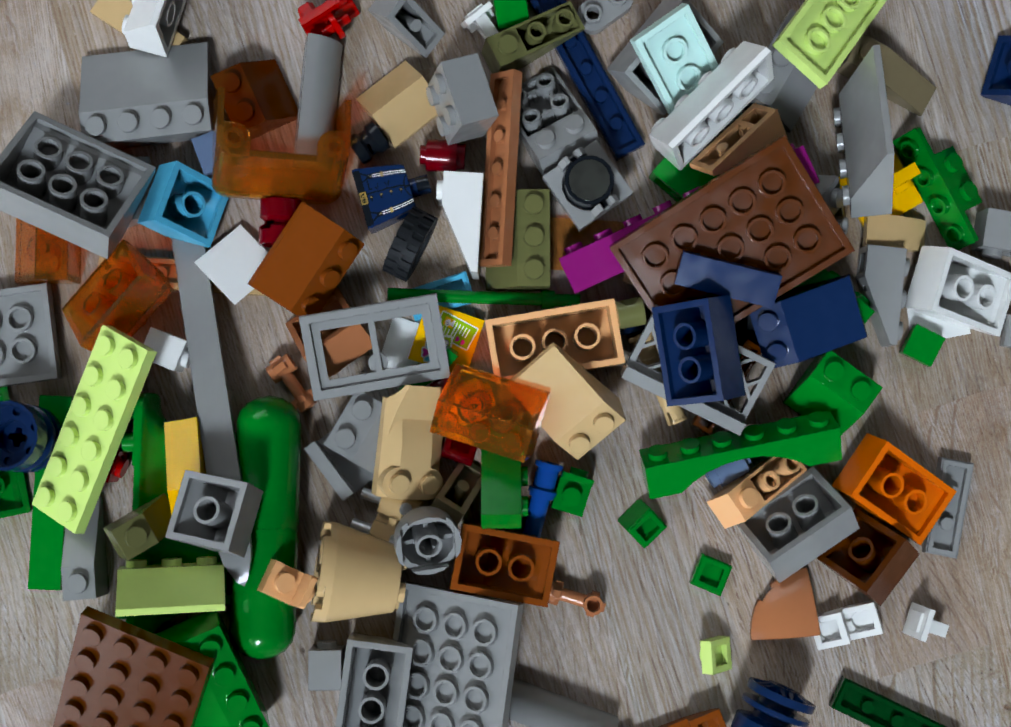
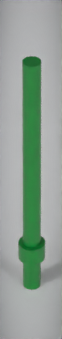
(546, 299)

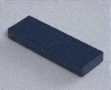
(727, 278)

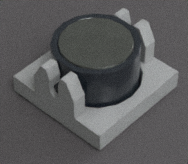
(587, 184)

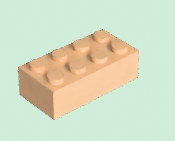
(583, 331)

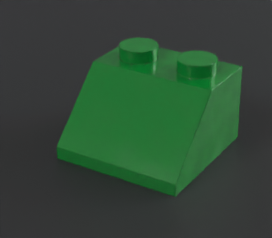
(833, 386)

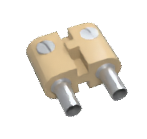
(388, 516)

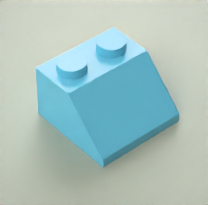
(183, 205)

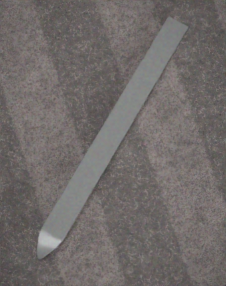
(209, 381)

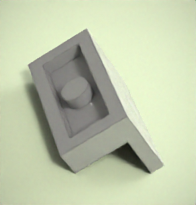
(340, 472)

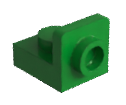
(572, 491)

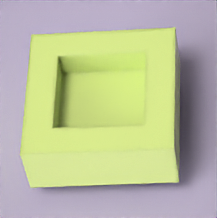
(715, 655)

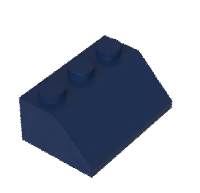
(698, 351)

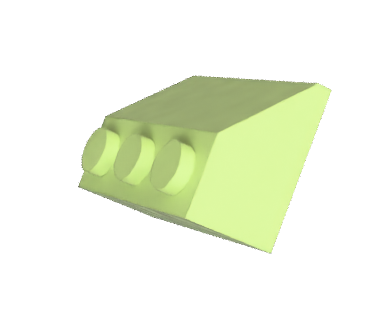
(170, 587)

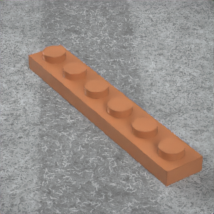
(501, 171)

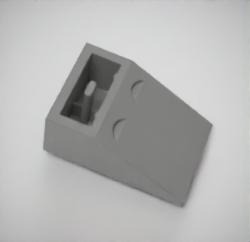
(552, 121)

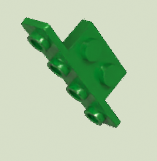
(942, 186)

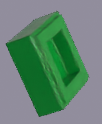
(922, 345)
(710, 574)

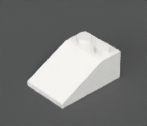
(463, 205)
(960, 290)

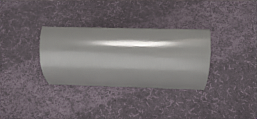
(317, 91)
(544, 708)

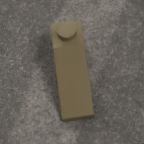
(902, 82)

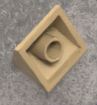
(399, 104)

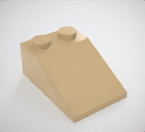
(578, 406)

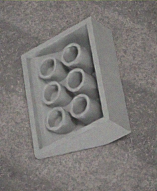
(147, 97)
(866, 140)
(71, 184)

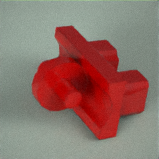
(327, 17)

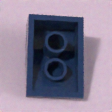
(809, 321)

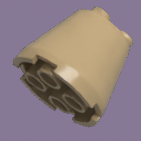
(355, 575)

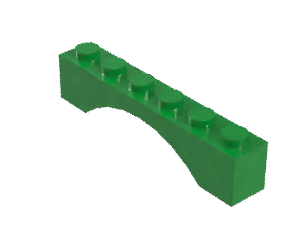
(676, 465)

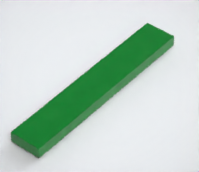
(46, 533)

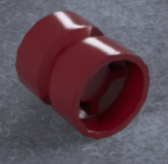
(276, 214)

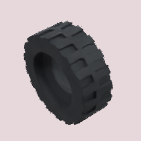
(409, 243)

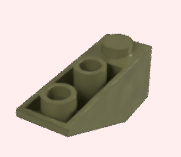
(531, 38)

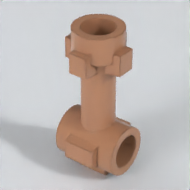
(282, 369)
(590, 602)

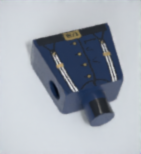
(387, 194)

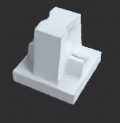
(480, 20)
(921, 623)

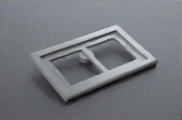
(380, 379)

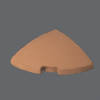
(786, 610)

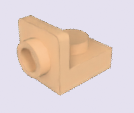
(287, 584)

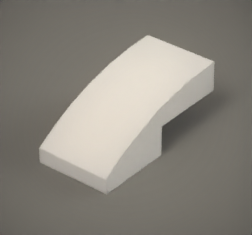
(848, 624)

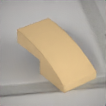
(894, 232)

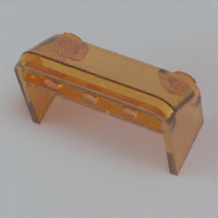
(267, 174)

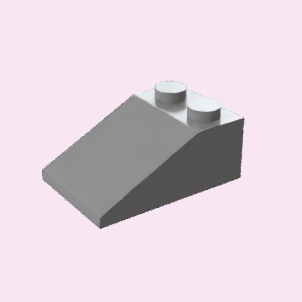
(357, 431)

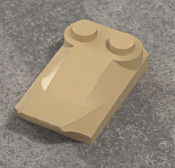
(406, 449)

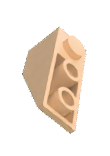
(754, 490)

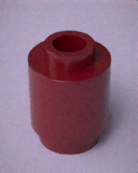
(442, 157)

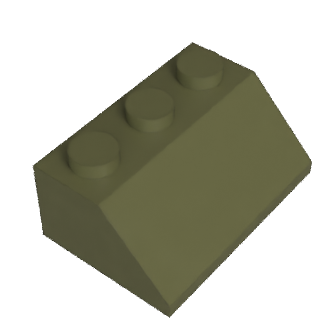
(530, 246)

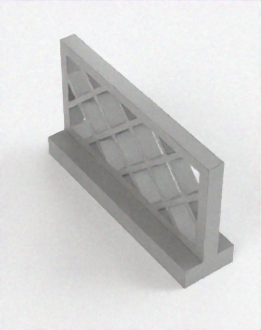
(716, 412)

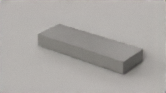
(947, 531)

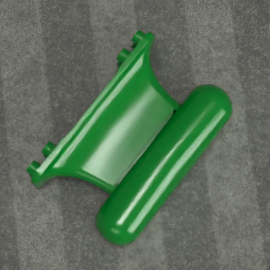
(270, 460)

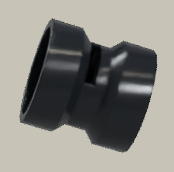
(368, 142)

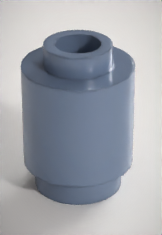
(728, 472)

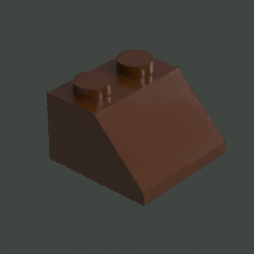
(257, 96)
(871, 558)

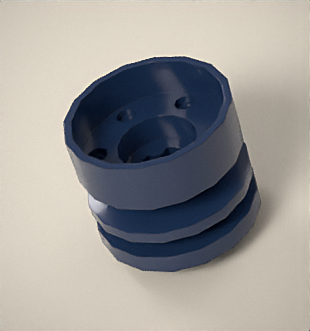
(41, 430)
(773, 707)

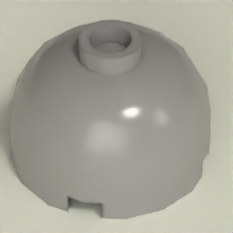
(426, 540)

